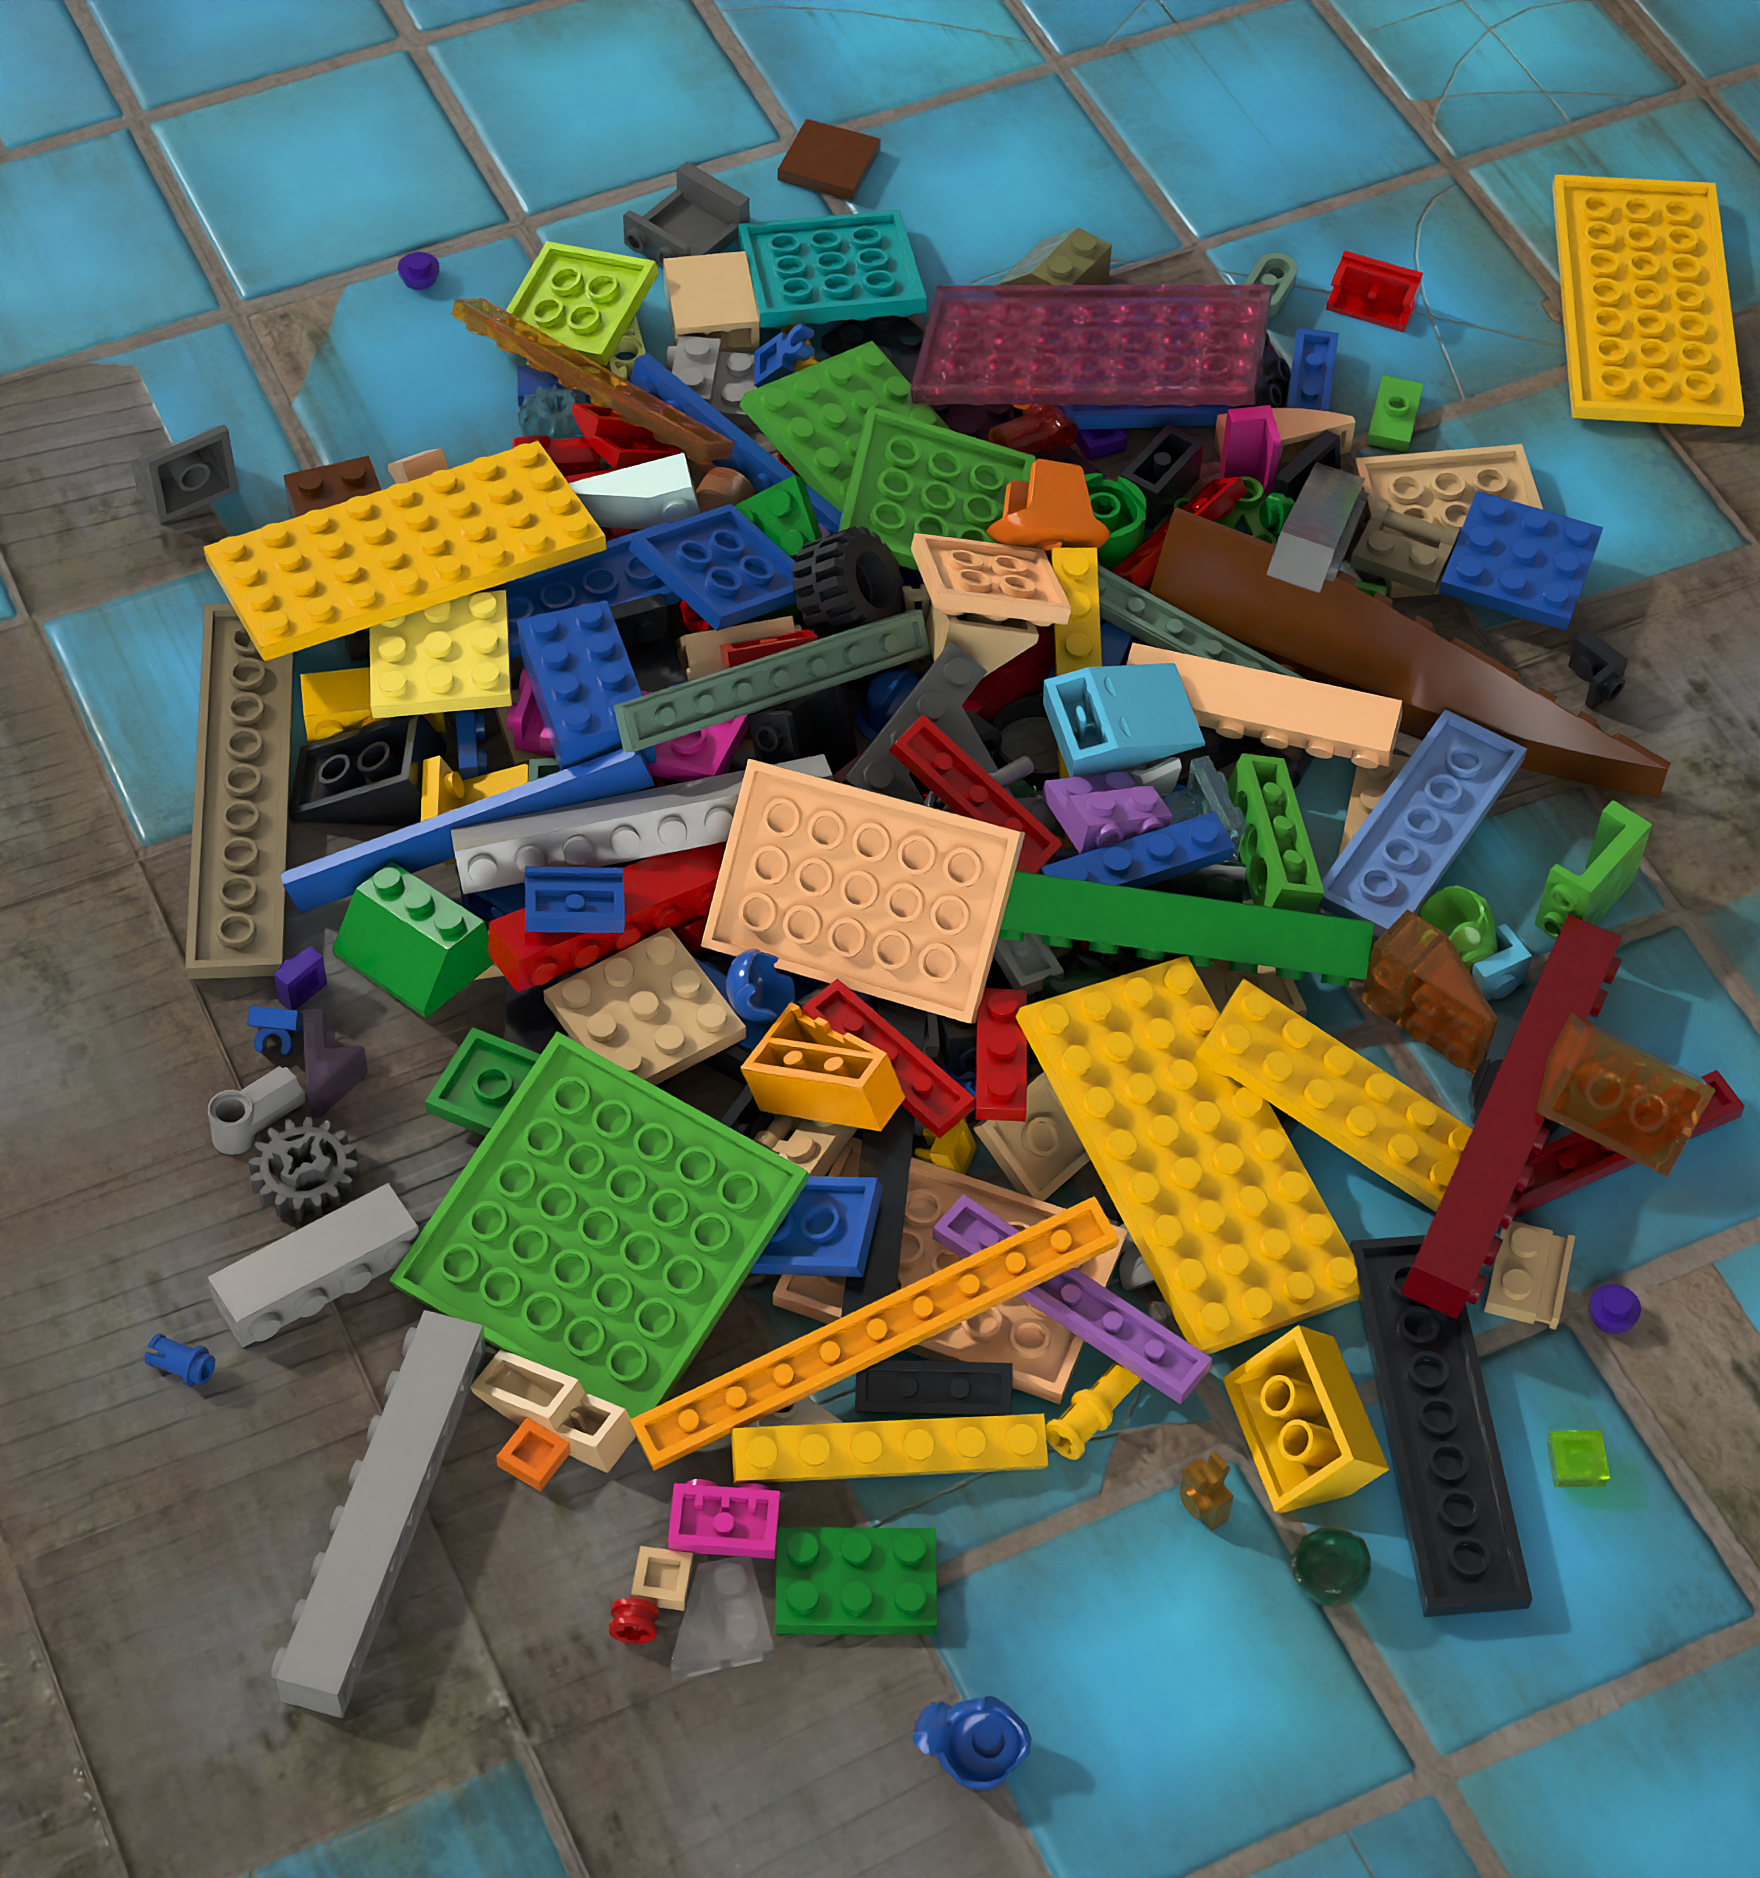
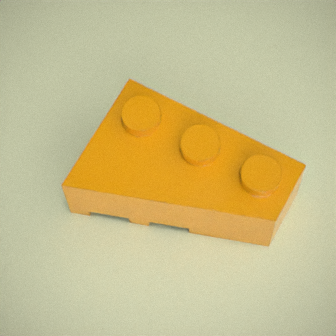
(821, 1075)

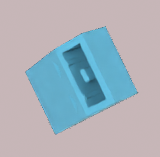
(1119, 716)

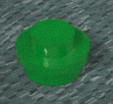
(1275, 512)

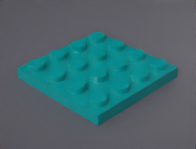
(832, 268)

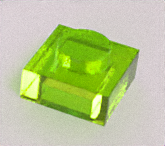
(1578, 1458)

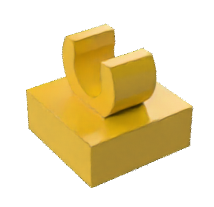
(952, 1150)

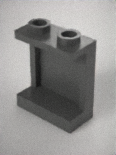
(691, 221)

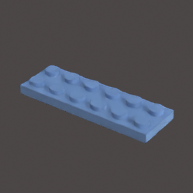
(1421, 823)

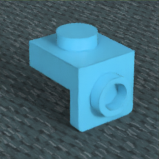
(1505, 970)

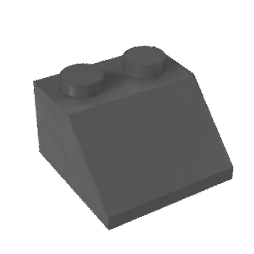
(186, 473)

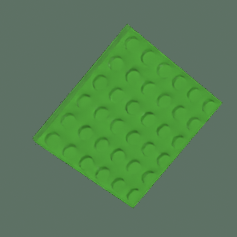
(601, 1227)

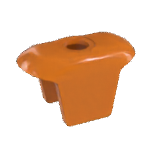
(1049, 511)

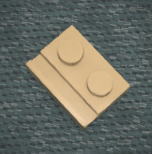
(1529, 1274)

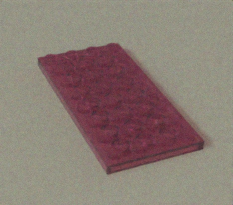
(1093, 345)

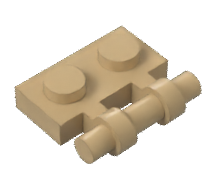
(812, 1145)

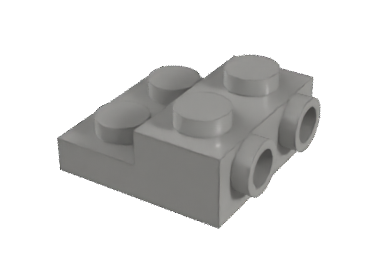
(714, 374)

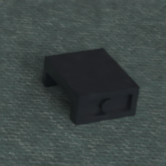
(805, 729)

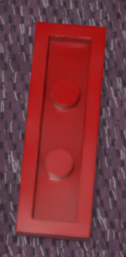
(1001, 1057)

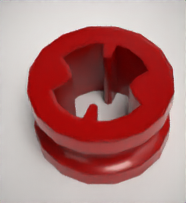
(633, 1620)

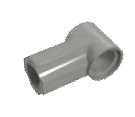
(252, 1109)

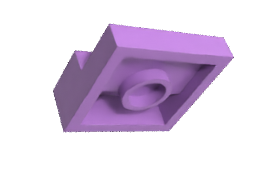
(1104, 808)

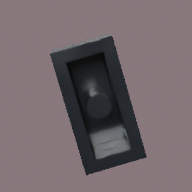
(1165, 471)

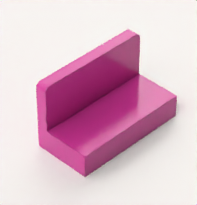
(1251, 446)

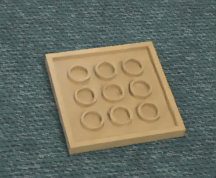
(1442, 487)

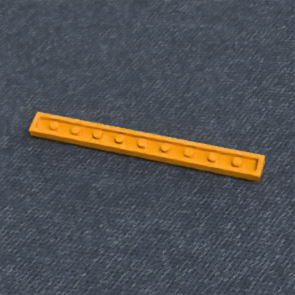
(873, 1333)

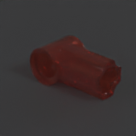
(1038, 429)

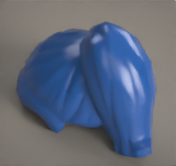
(973, 1740)

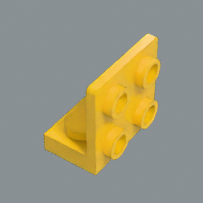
(446, 791)

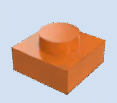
(533, 1454)

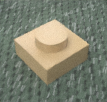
(663, 1577)

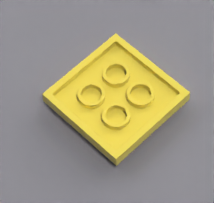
(443, 658)

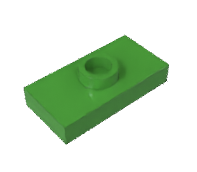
(1395, 413)

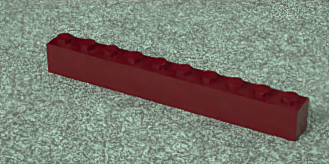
(1509, 1125)

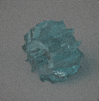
(550, 413)

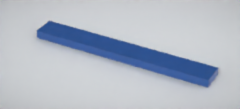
(431, 840)

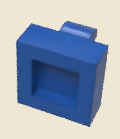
(275, 1022)

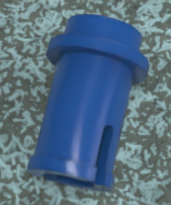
(190, 1363)

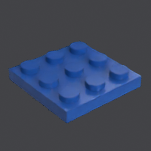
(1521, 560)
(719, 565)

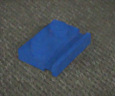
(574, 899)

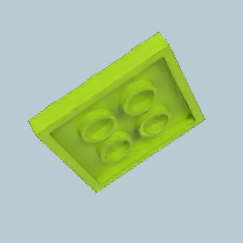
(583, 297)

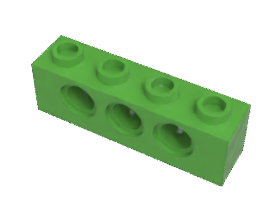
(1275, 844)

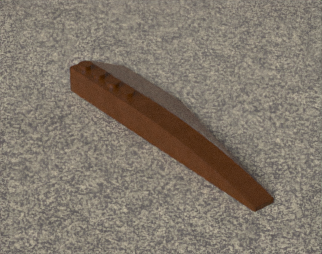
(1371, 648)

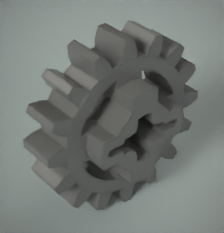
(304, 1169)

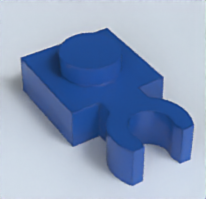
(780, 355)

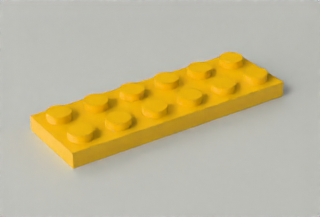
(1336, 1093)

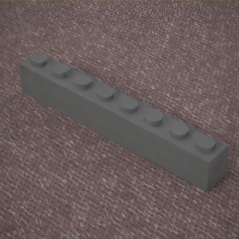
(1319, 528)

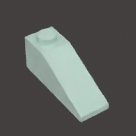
(640, 494)

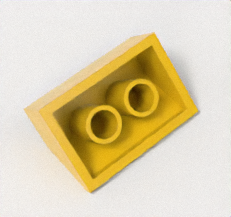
(1304, 1421)

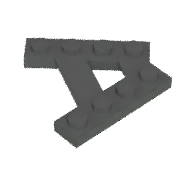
(940, 699)

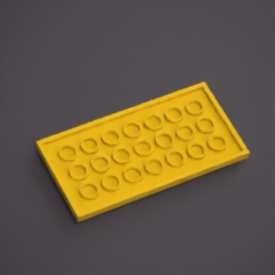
(1646, 301)
(403, 549)
(1191, 1157)

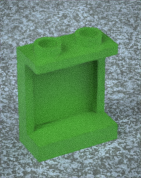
(1609, 872)

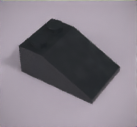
(366, 773)

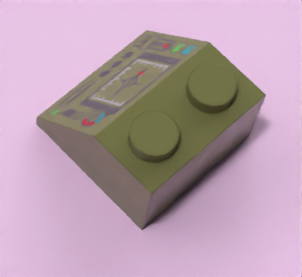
(1064, 260)

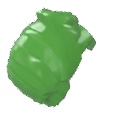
(1465, 920)

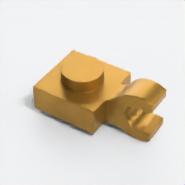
(1204, 1490)

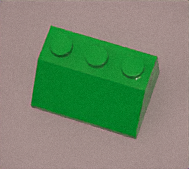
(412, 940)

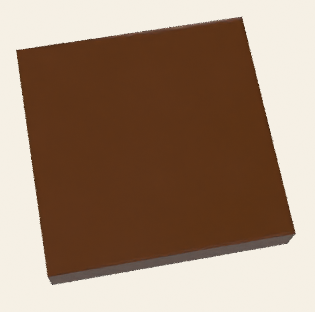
(829, 159)

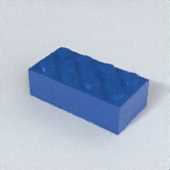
(577, 677)

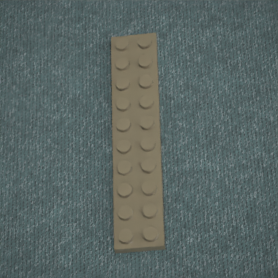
(239, 805)

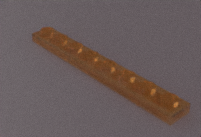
(602, 385)

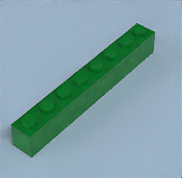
(1187, 926)

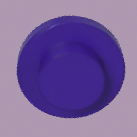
(418, 270)
(1614, 1308)

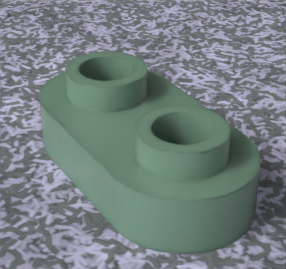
(1279, 272)

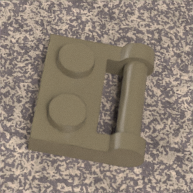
(1400, 557)

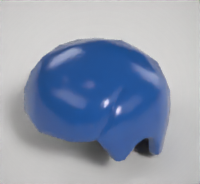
(757, 988)

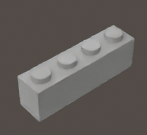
(313, 1265)

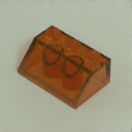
(1621, 1095)

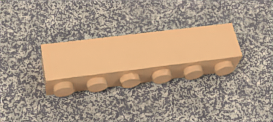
(1284, 708)

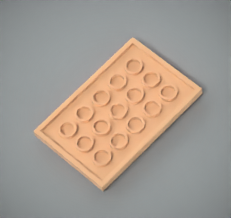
(863, 890)
(1007, 1333)

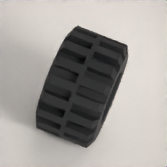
(846, 582)

